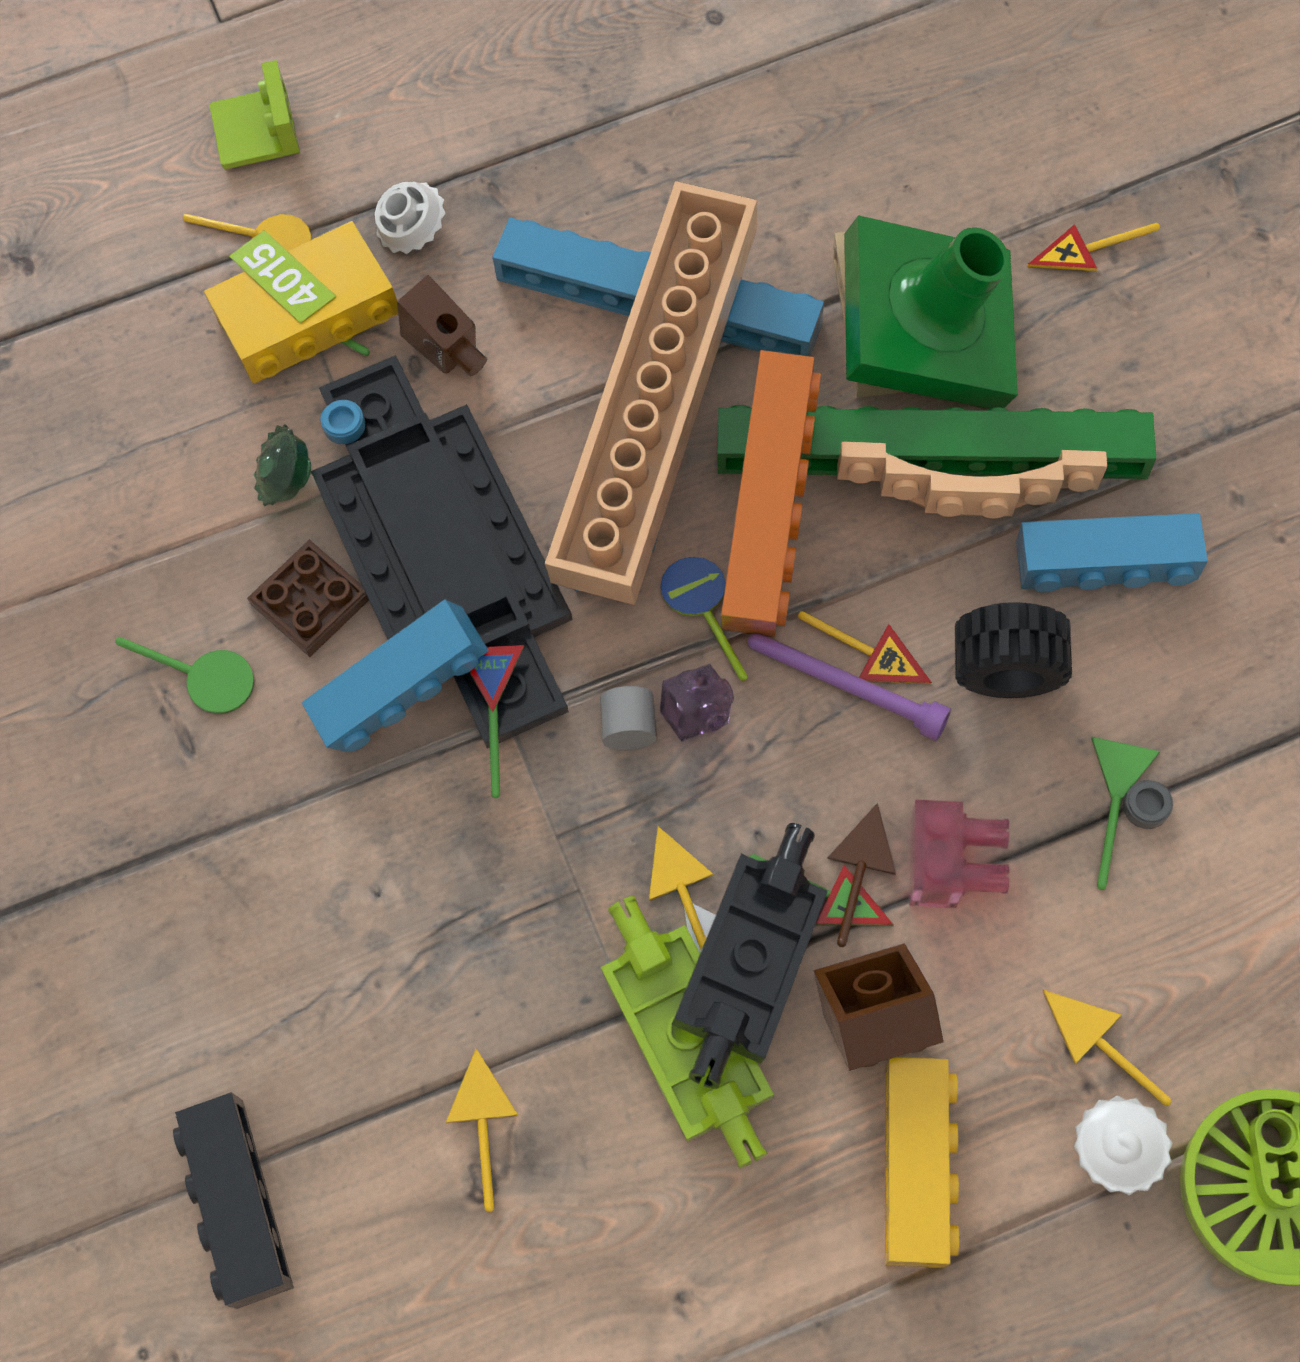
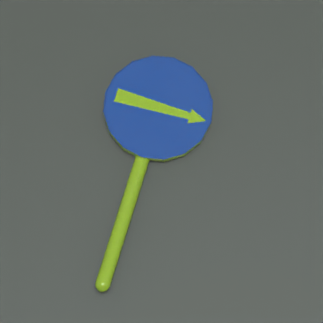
(694, 589)

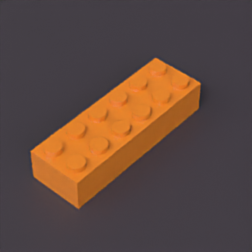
(767, 494)

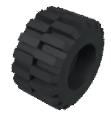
(1013, 650)

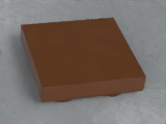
(309, 598)

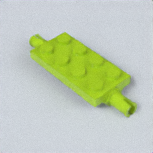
(648, 989)

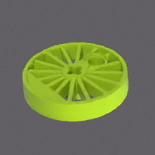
(1258, 1168)

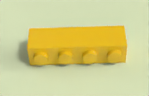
(918, 1163)

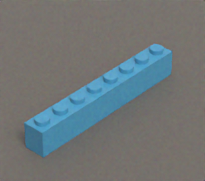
(611, 275)

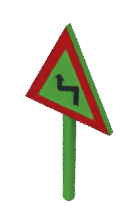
(866, 911)

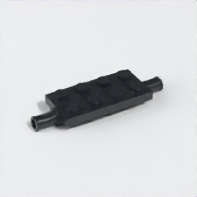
(750, 957)

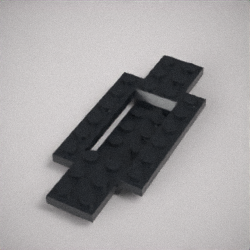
(452, 533)

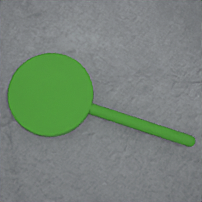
(215, 681)

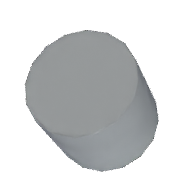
(628, 718)

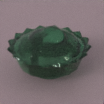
(281, 466)

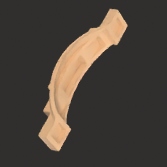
(969, 495)

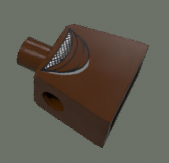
(439, 328)

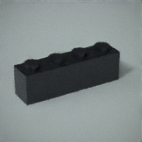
(232, 1202)

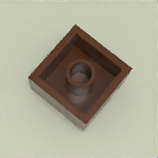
(878, 1006)

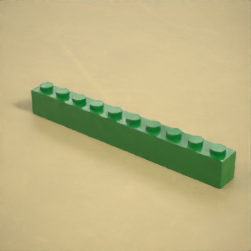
(963, 440)

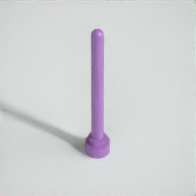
(926, 717)

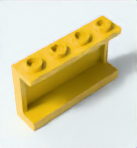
(272, 339)

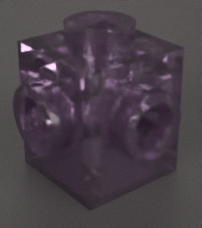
(696, 702)

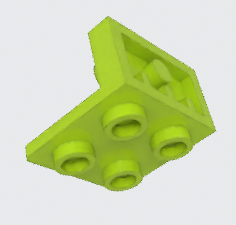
(255, 124)

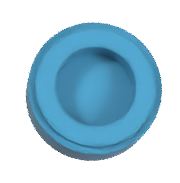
(342, 422)

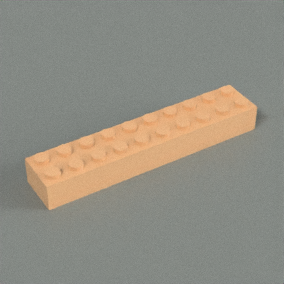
(653, 394)

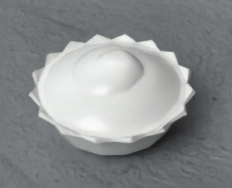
(408, 216)
(1123, 1145)

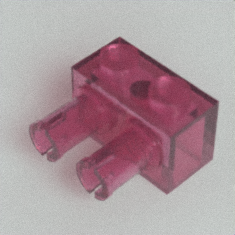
(936, 854)

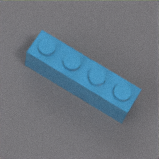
(1111, 552)
(395, 677)

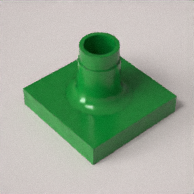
(930, 312)

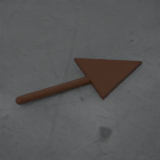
(864, 848)

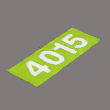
(282, 276)

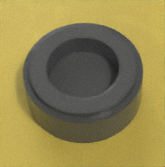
(1148, 804)

